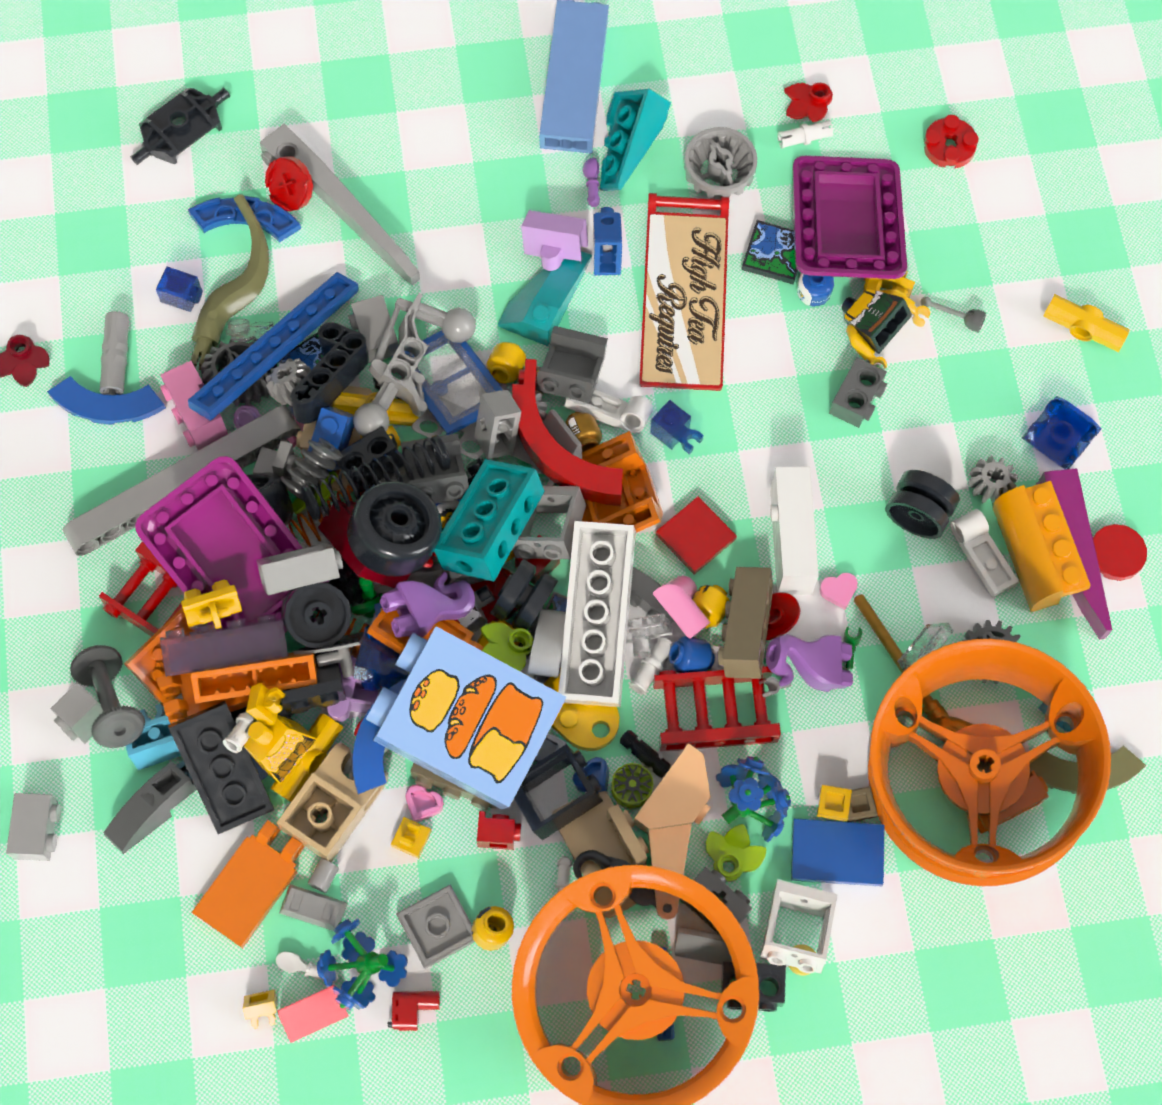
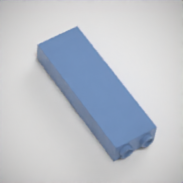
(574, 76)

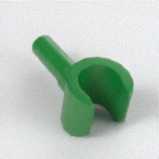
(854, 641)

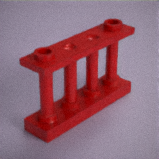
(115, 607)
(704, 735)

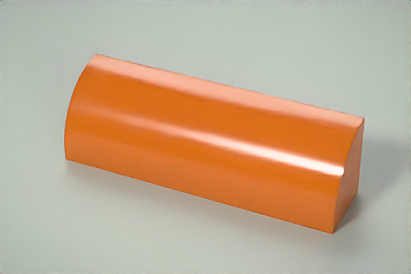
(236, 680)

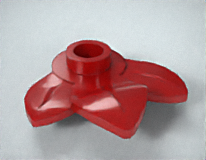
(808, 100)

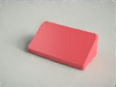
(311, 1014)

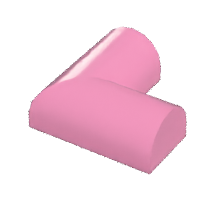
(677, 601)

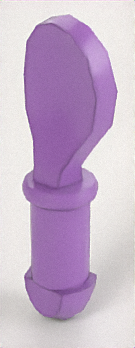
(591, 172)

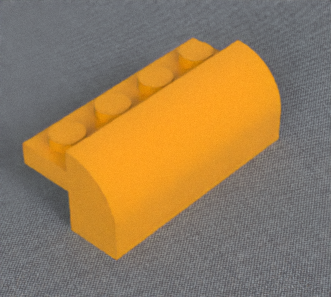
(1040, 545)

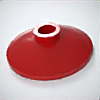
(783, 615)

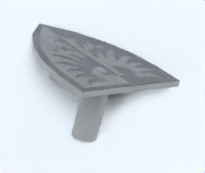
(340, 656)

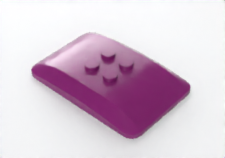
(848, 217)
(215, 532)

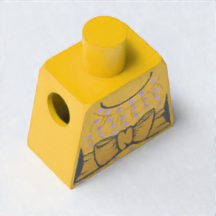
(278, 746)

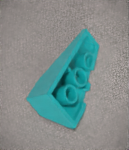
(634, 124)
(544, 301)

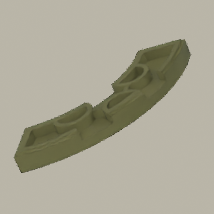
(1064, 774)

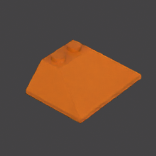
(639, 498)

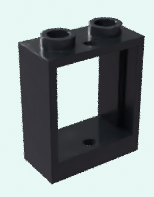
(546, 769)

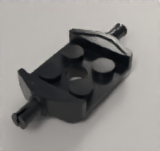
(168, 140)

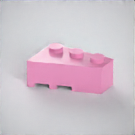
(181, 385)

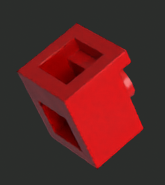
(497, 832)

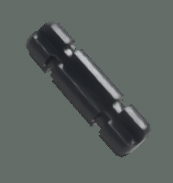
(645, 753)

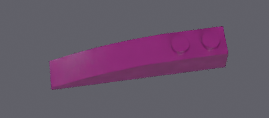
(1071, 499)

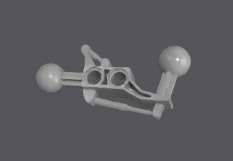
(457, 326)

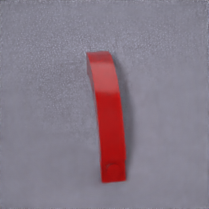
(595, 481)

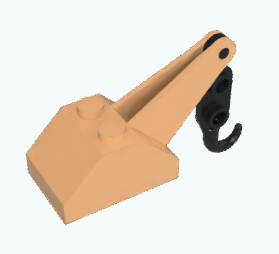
(668, 822)

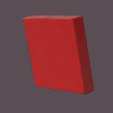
(696, 535)

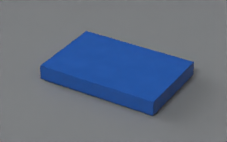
(837, 852)

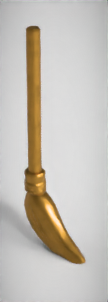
(931, 707)

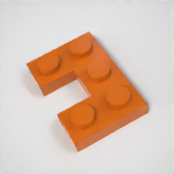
(148, 660)

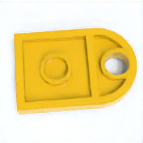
(577, 721)

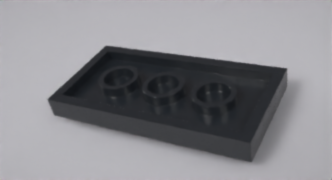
(223, 779)

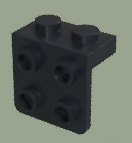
(325, 693)

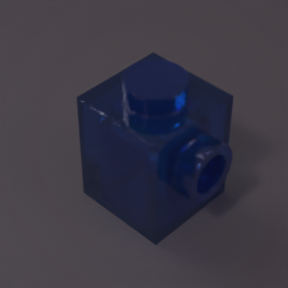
(179, 289)

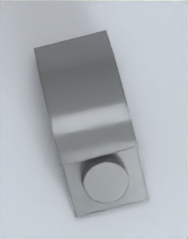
(276, 461)

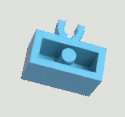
(154, 743)

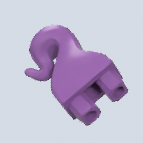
(424, 606)
(816, 661)

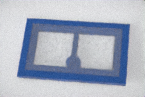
(453, 382)

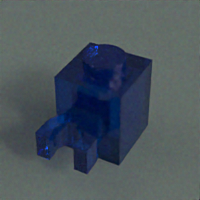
(673, 426)

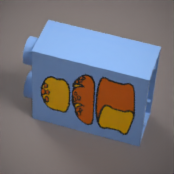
(465, 716)

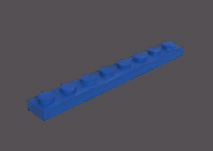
(272, 346)

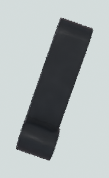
(342, 361)

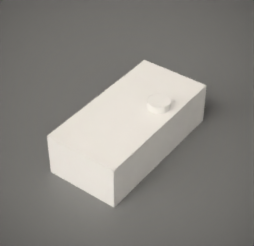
(794, 530)

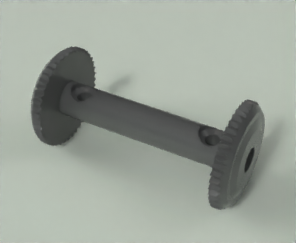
(116, 724)

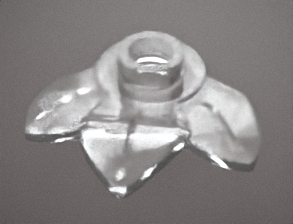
(242, 331)

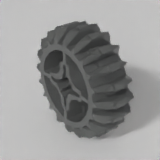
(221, 358)

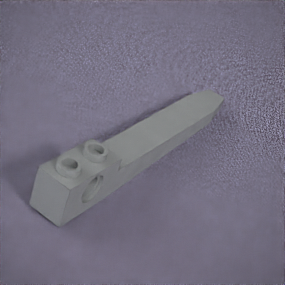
(332, 191)

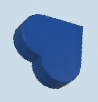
(597, 767)

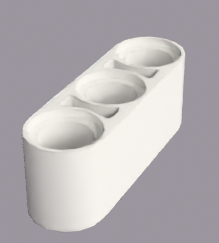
(548, 644)

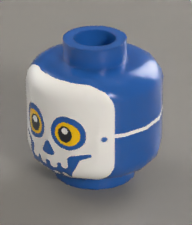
(815, 289)

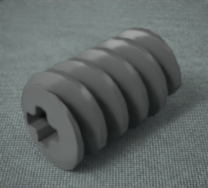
(313, 467)

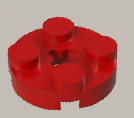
(955, 129)

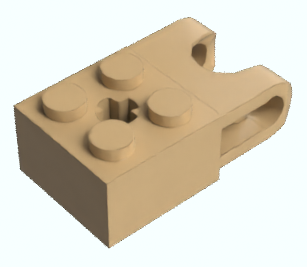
(332, 794)

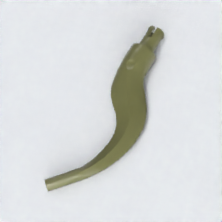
(234, 295)

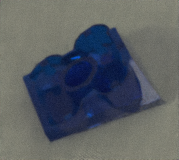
(1062, 432)
(376, 664)

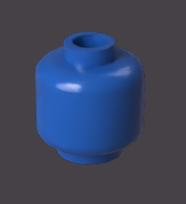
(691, 655)

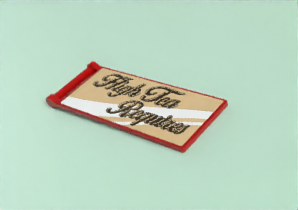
(684, 295)

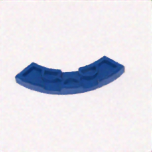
(222, 212)
(106, 408)
(368, 754)

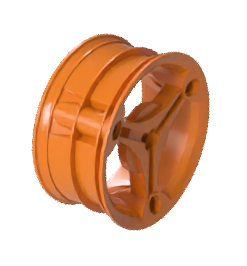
(1009, 770)
(618, 968)

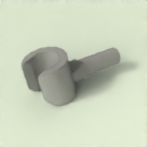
(773, 686)

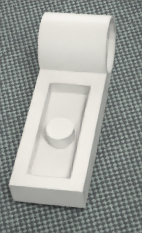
(615, 412)
(982, 552)

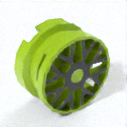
(632, 785)

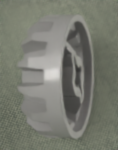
(721, 148)

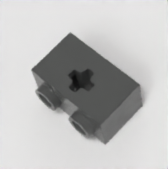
(735, 901)

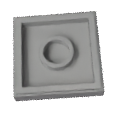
(437, 926)

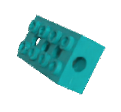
(489, 519)

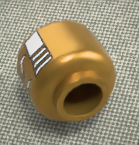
(585, 429)

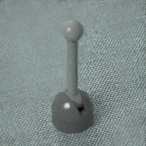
(972, 319)

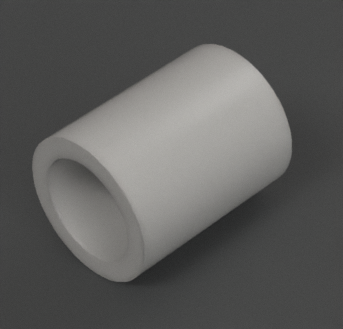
(323, 875)

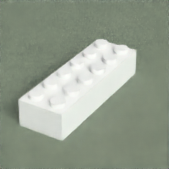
(597, 613)

